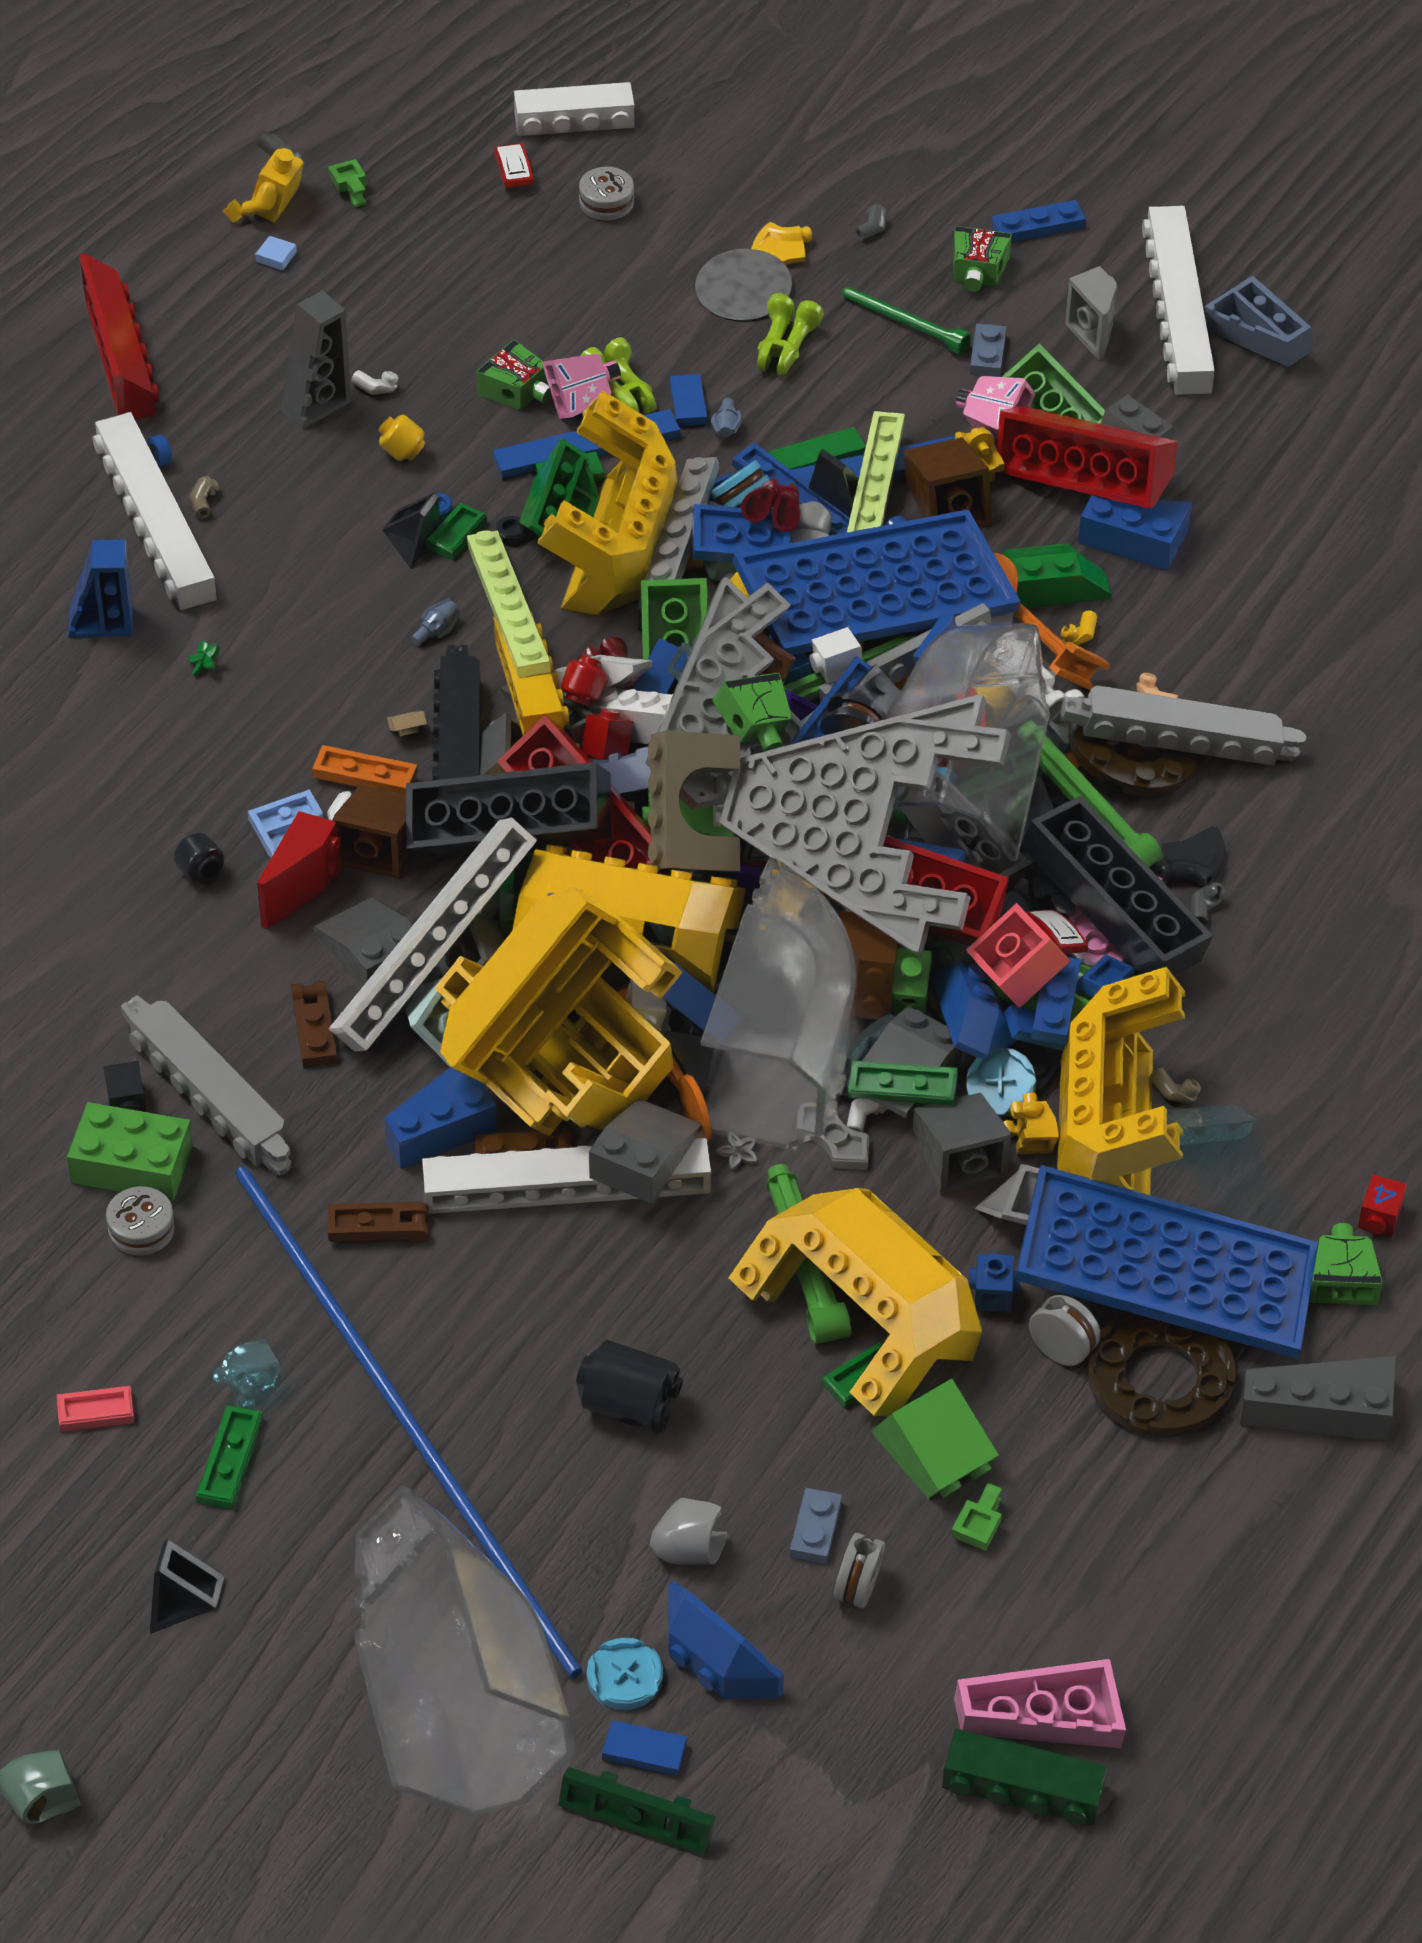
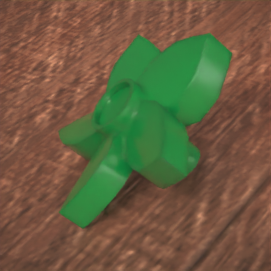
(204, 657)

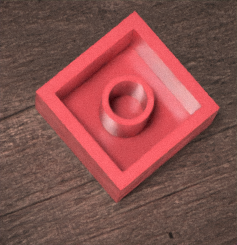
(1018, 955)

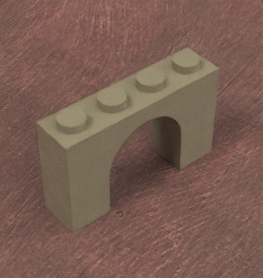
(673, 841)

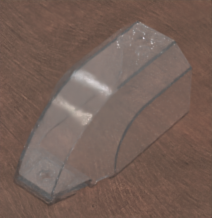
(1007, 670)
(782, 1015)
(454, 1665)

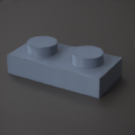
(988, 350)
(815, 1526)

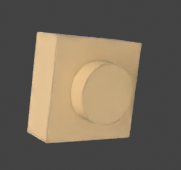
(407, 723)

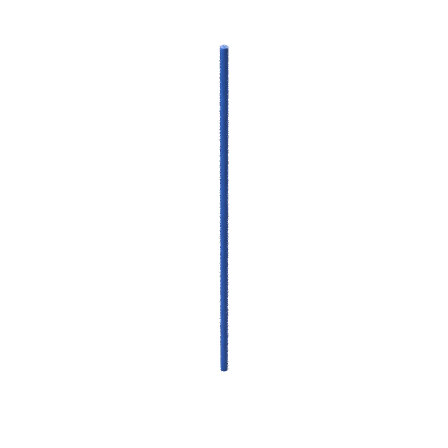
(404, 1415)

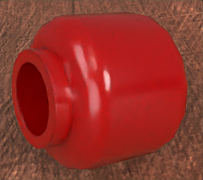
(584, 681)

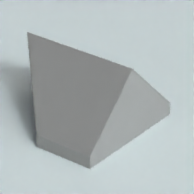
(1013, 1197)

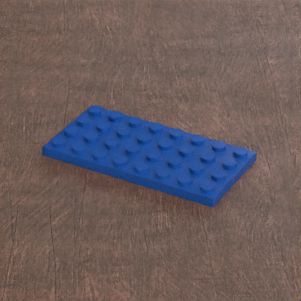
(879, 579)
(1167, 1261)

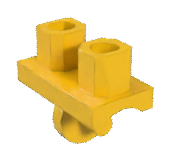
(983, 444)

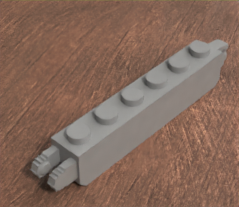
(1183, 725)
(209, 1083)

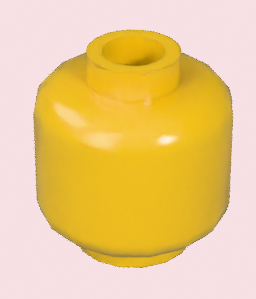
(401, 437)

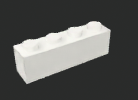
(574, 109)
(641, 707)

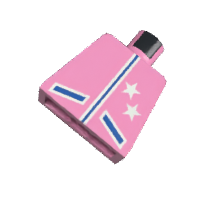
(578, 381)
(990, 396)

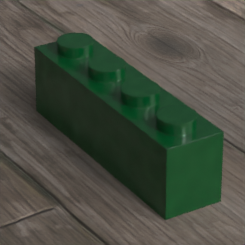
(1024, 1777)

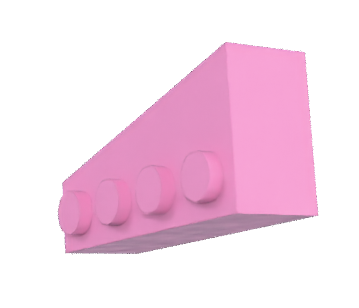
(1045, 1705)

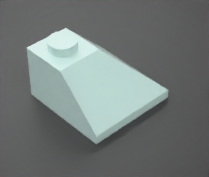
(429, 1015)

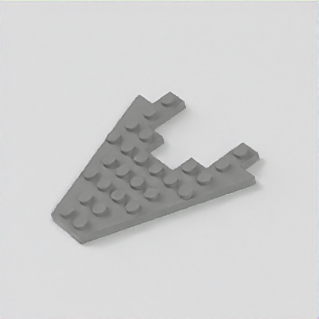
(720, 654)
(831, 802)

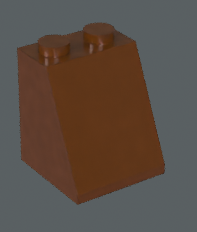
(949, 480)
(373, 831)
(874, 966)

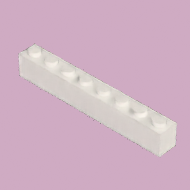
(1179, 300)
(154, 511)
(432, 934)
(541, 1179)

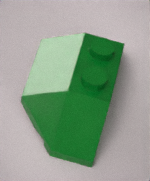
(560, 479)
(1056, 576)

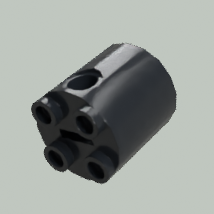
(628, 1385)

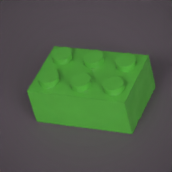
(672, 611)
(129, 1149)

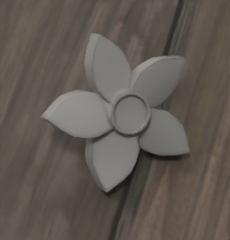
(738, 1151)

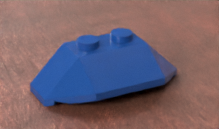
(972, 1010)
(716, 1651)

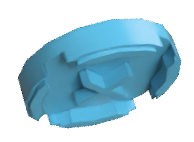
(1002, 1079)
(624, 1674)

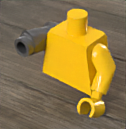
(275, 183)

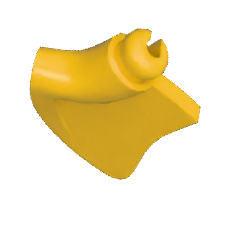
(783, 242)

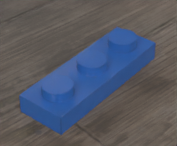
(1040, 221)
(1056, 1005)

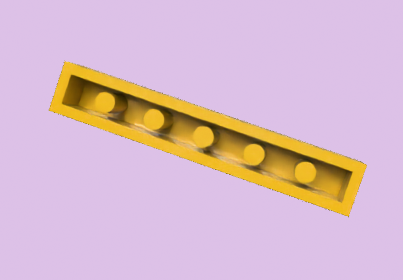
(533, 694)

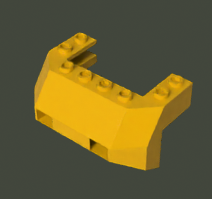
(620, 539)
(639, 895)
(534, 987)
(597, 1062)
(1107, 1087)
(885, 1271)

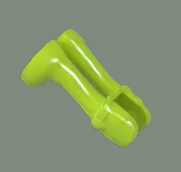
(781, 312)
(634, 389)

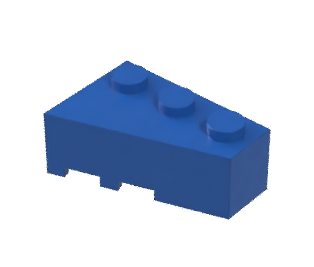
(1136, 531)
(103, 593)
(440, 1118)

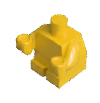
(1034, 1127)

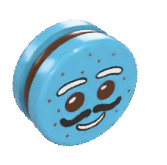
(735, 488)

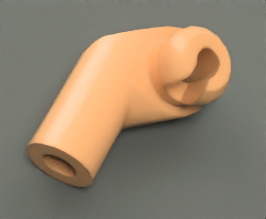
(1147, 685)

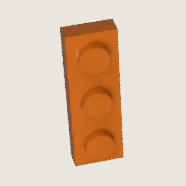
(360, 768)

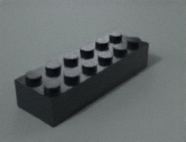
(548, 802)
(1115, 889)

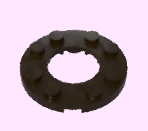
(1137, 778)
(1144, 1413)

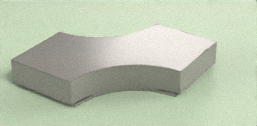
(845, 1146)

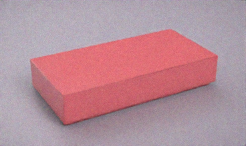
(95, 1408)

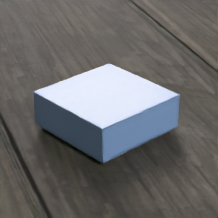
(276, 253)

